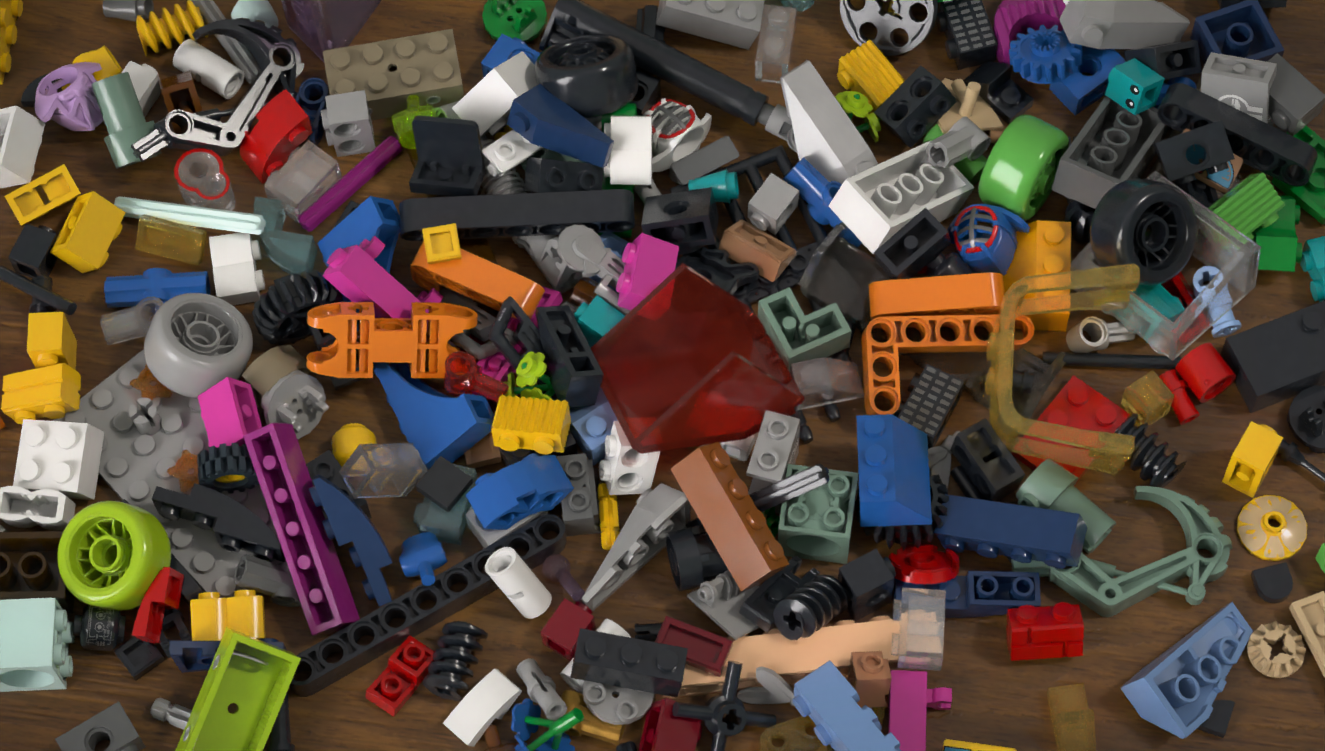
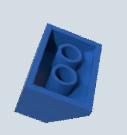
(892, 472)

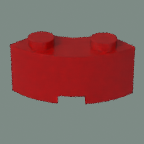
(275, 136)

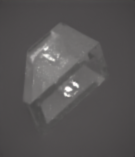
(826, 381)

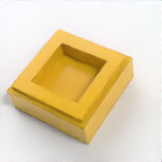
(441, 243)

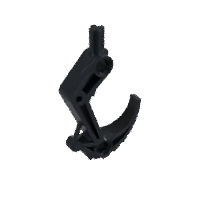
(203, 127)

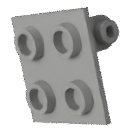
(722, 601)

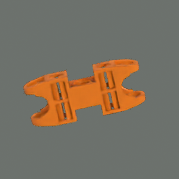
(387, 338)

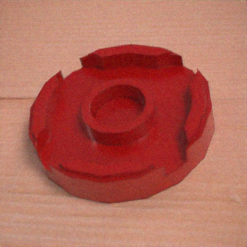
(925, 564)

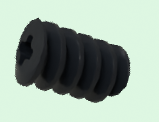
(1148, 456)
(810, 607)
(452, 659)

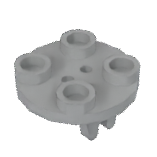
(307, 399)
(624, 709)

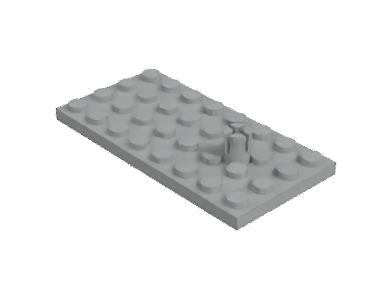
(138, 449)

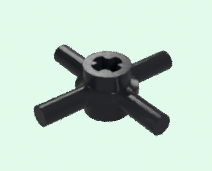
(727, 704)

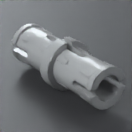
(541, 689)

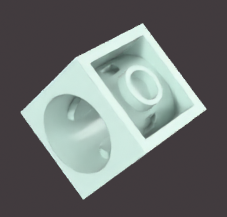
(34, 645)

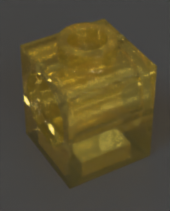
(1148, 399)

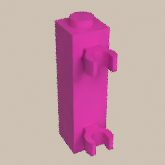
(364, 280)
(908, 707)

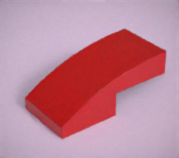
(161, 595)

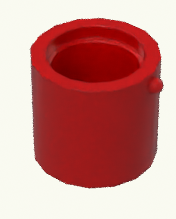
(1205, 372)

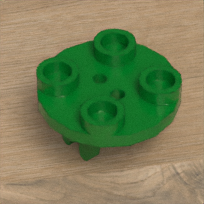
(524, 25)

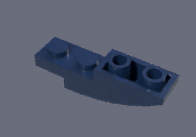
(350, 523)
(983, 592)

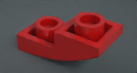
(401, 677)

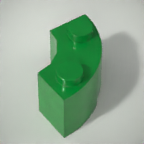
(1279, 240)

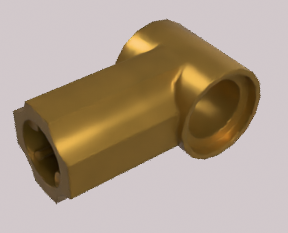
(591, 724)

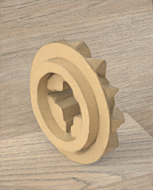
(1282, 664)

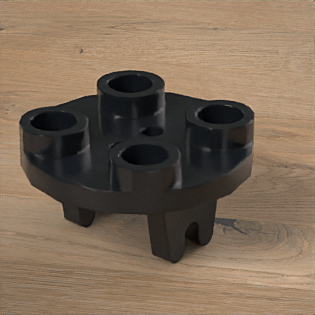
(1305, 422)

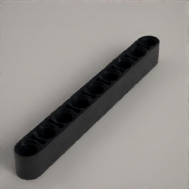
(417, 619)

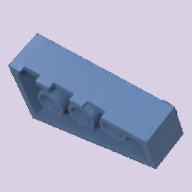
(837, 716)

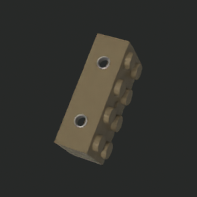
(424, 65)

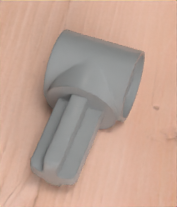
(1100, 332)

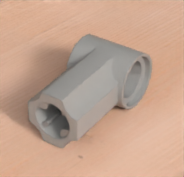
(961, 141)

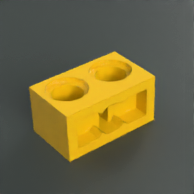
(42, 195)

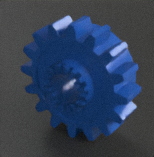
(1044, 55)

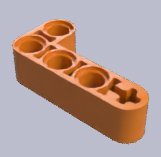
(477, 280)
(937, 295)

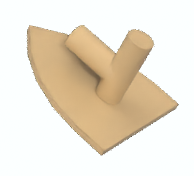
(968, 105)

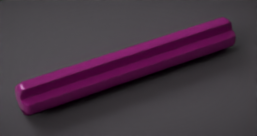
(350, 183)

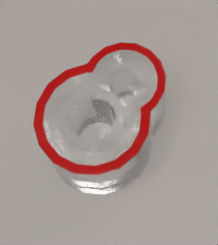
(204, 180)

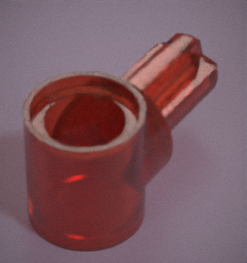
(473, 378)

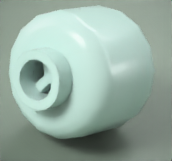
(255, 10)

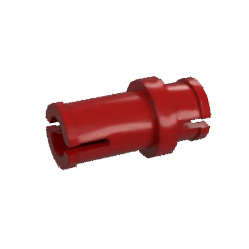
(1181, 404)

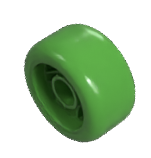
(1023, 166)

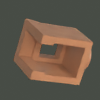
(870, 678)

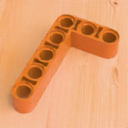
(930, 343)

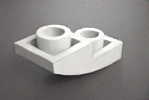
(483, 704)

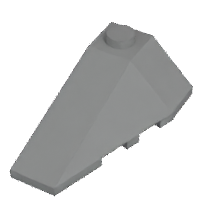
(1121, 23)
(822, 127)
(639, 540)

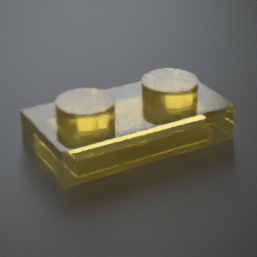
(171, 239)

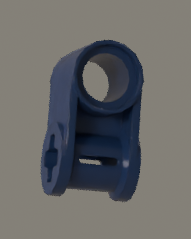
(307, 90)

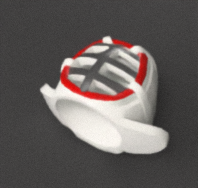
(675, 132)

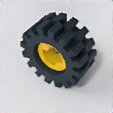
(226, 468)

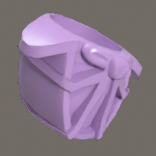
(76, 105)

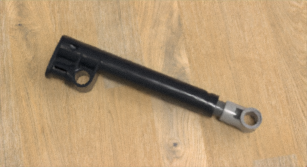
(578, 19)

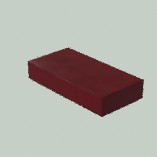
(705, 648)

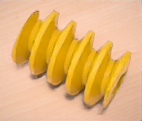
(169, 26)

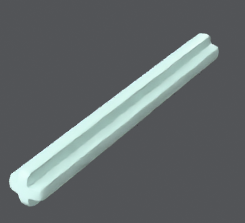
(193, 215)

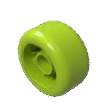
(112, 554)

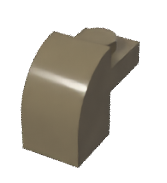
(271, 367)

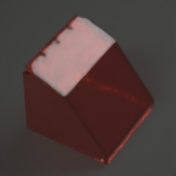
(691, 369)

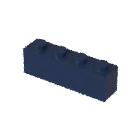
(1012, 531)

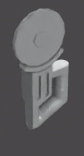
(585, 252)

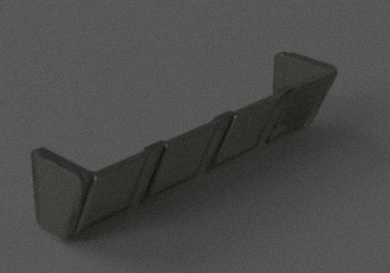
(842, 275)

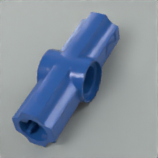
(818, 194)
(155, 282)

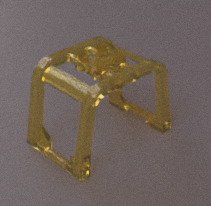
(1106, 450)

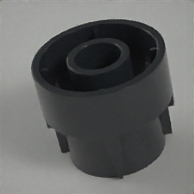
(693, 557)

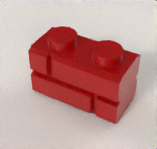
(1044, 632)

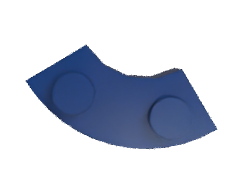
(519, 491)

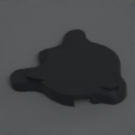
(715, 267)

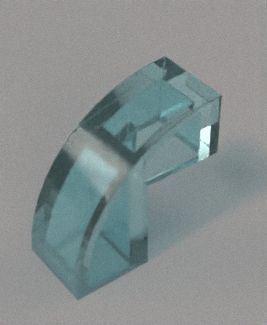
(287, 250)

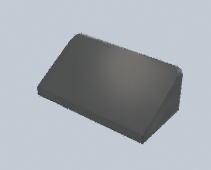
(703, 161)

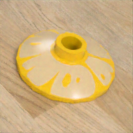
(1267, 541)

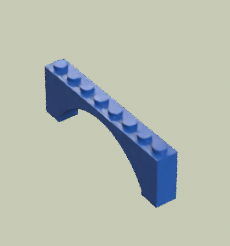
(427, 418)

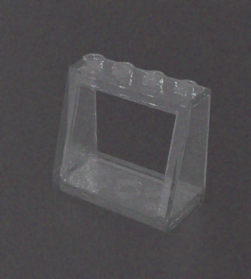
(1217, 246)

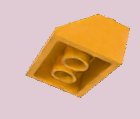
(1042, 252)

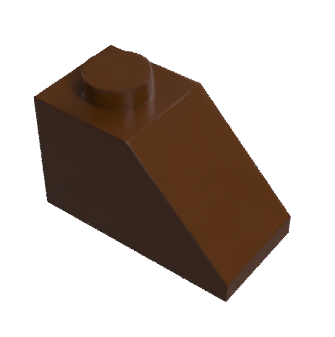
(180, 94)

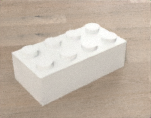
(894, 192)

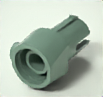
(122, 117)
(1054, 489)

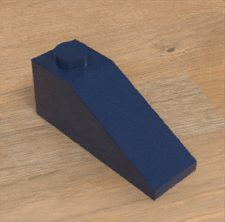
(558, 127)

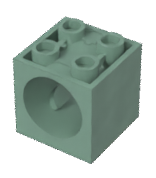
(820, 520)

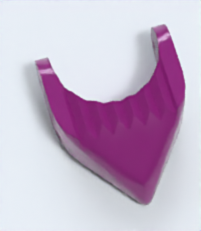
(1018, 15)

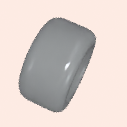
(197, 343)

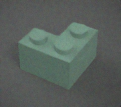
(802, 336)

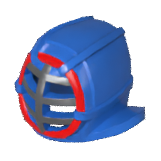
(986, 247)

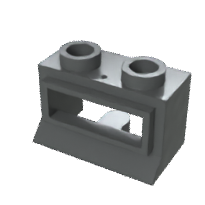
(581, 505)

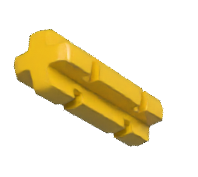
(608, 516)

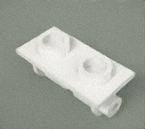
(508, 152)

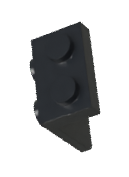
(447, 157)

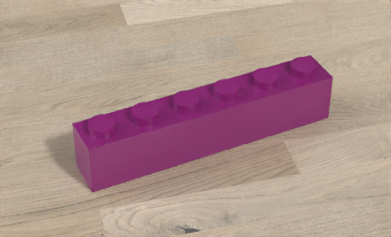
(300, 529)

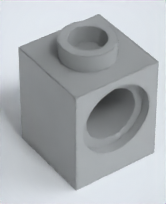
(772, 204)

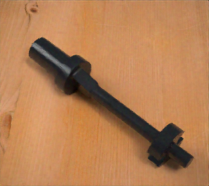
(1291, 453)

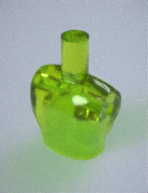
(403, 120)

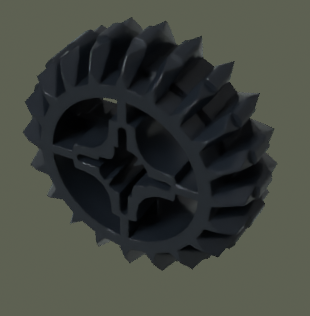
(283, 308)
(912, 533)

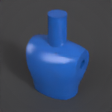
(421, 556)

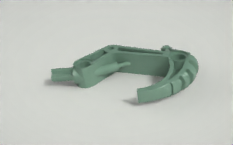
(1107, 596)

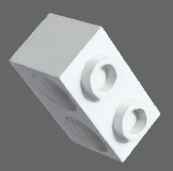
(624, 467)

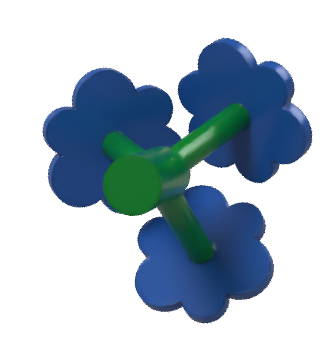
(527, 720)

